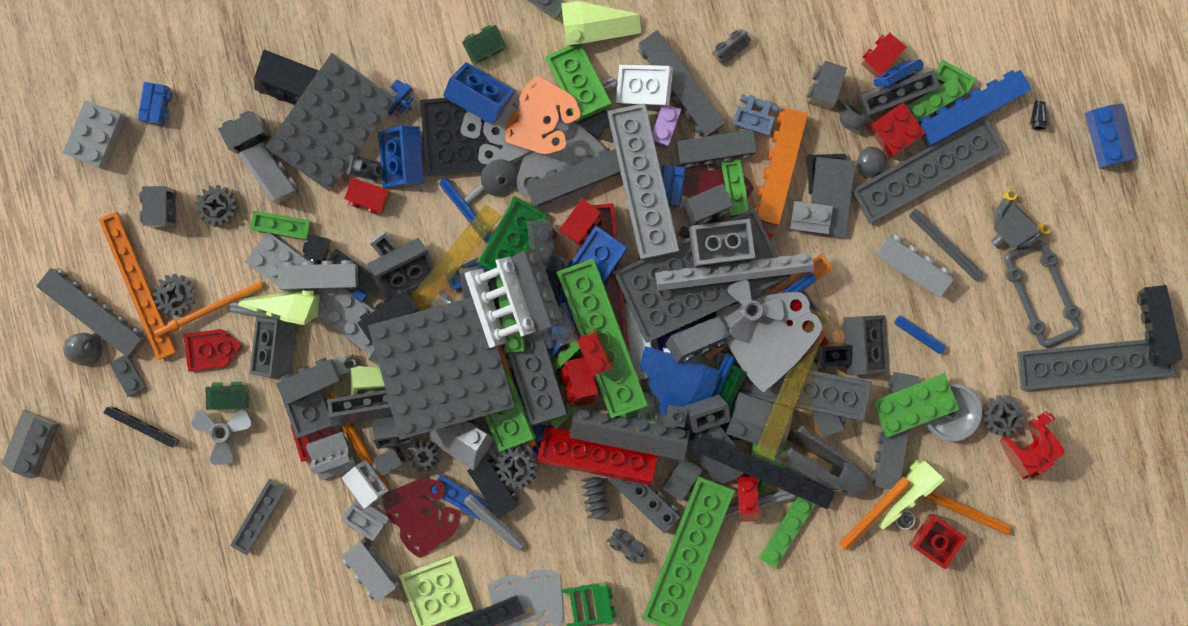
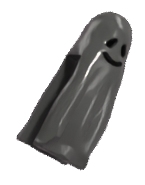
(844, 476)

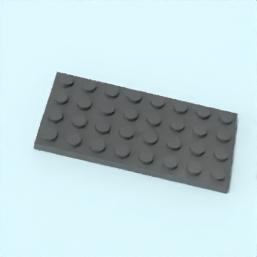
(670, 309)

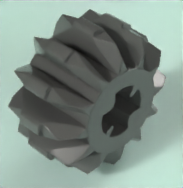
(418, 459)

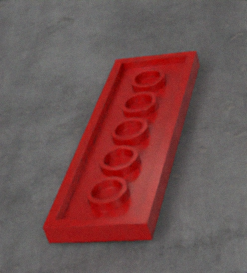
(594, 458)

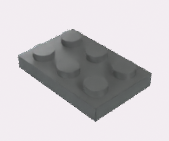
(308, 414)

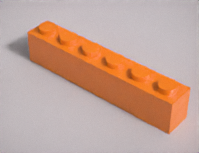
(781, 165)

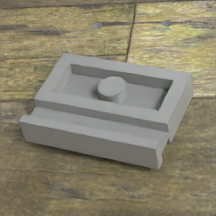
(811, 217)
(364, 521)

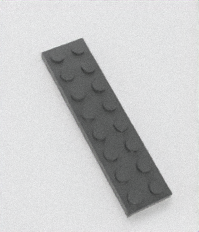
(927, 169)
(1088, 364)
(536, 378)
(820, 393)

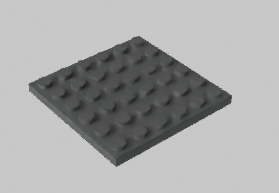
(439, 368)

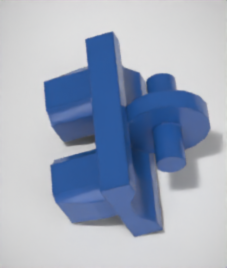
(402, 91)

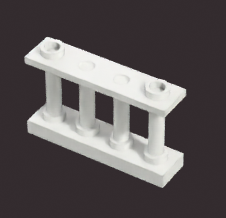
(486, 308)

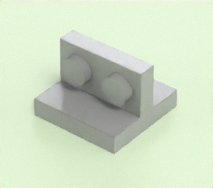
(331, 456)

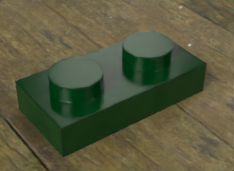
(732, 384)

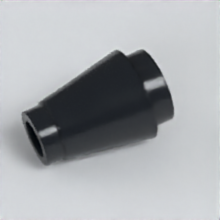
(1039, 117)

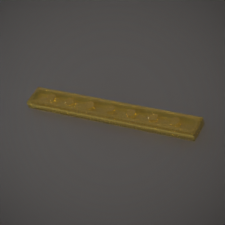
(455, 256)
(789, 394)

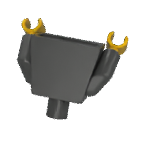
(1015, 225)

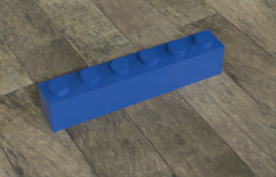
(975, 107)

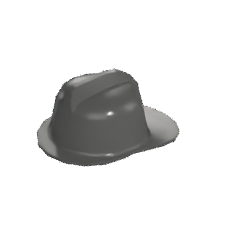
(852, 118)

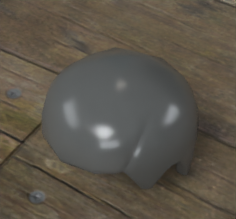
(871, 162)

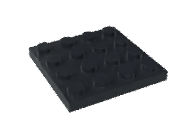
(444, 145)

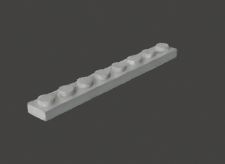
(734, 271)

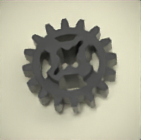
(216, 198)
(177, 287)
(1001, 407)
(517, 467)

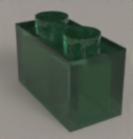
(484, 44)
(227, 397)

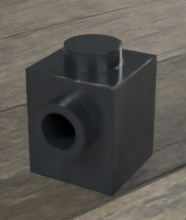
(316, 248)

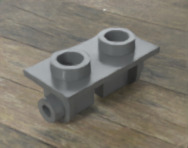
(737, 40)
(619, 543)

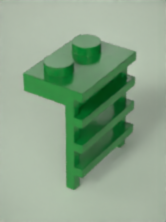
(602, 596)

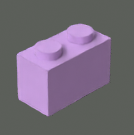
(665, 125)

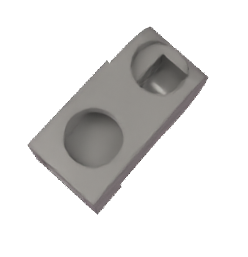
(345, 364)

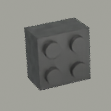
(827, 85)
(244, 132)
(158, 207)

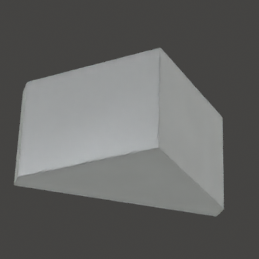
(383, 243)

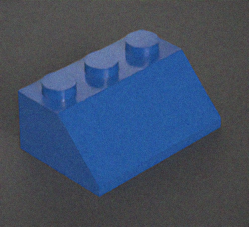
(478, 93)
(1110, 135)
(401, 156)

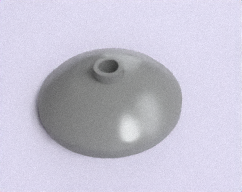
(961, 422)

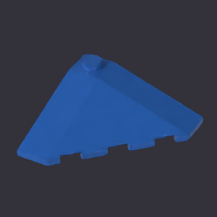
(677, 382)

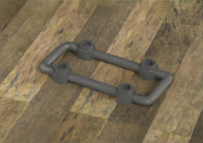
(1070, 312)

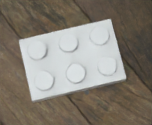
(644, 85)

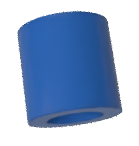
(360, 295)

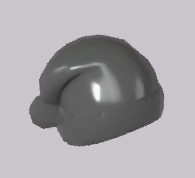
(82, 348)

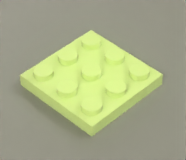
(436, 592)

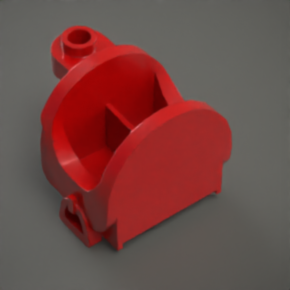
(1040, 453)

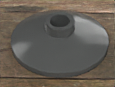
(493, 172)

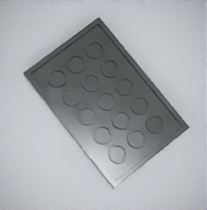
(330, 122)

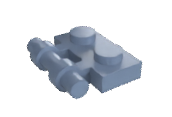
(751, 119)

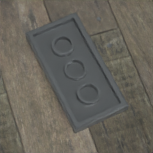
(833, 188)

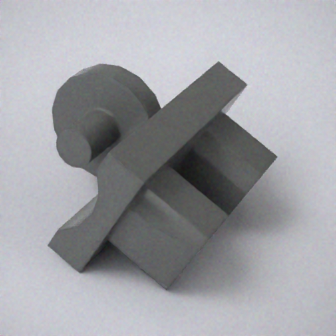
(364, 168)

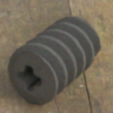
(595, 497)

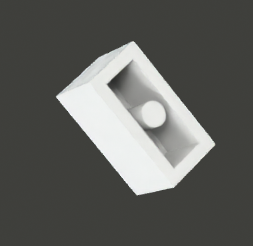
(365, 484)

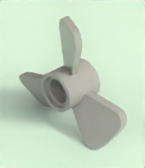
(741, 292)
(222, 452)

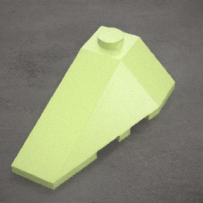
(593, 22)
(293, 306)
(365, 380)
(923, 482)

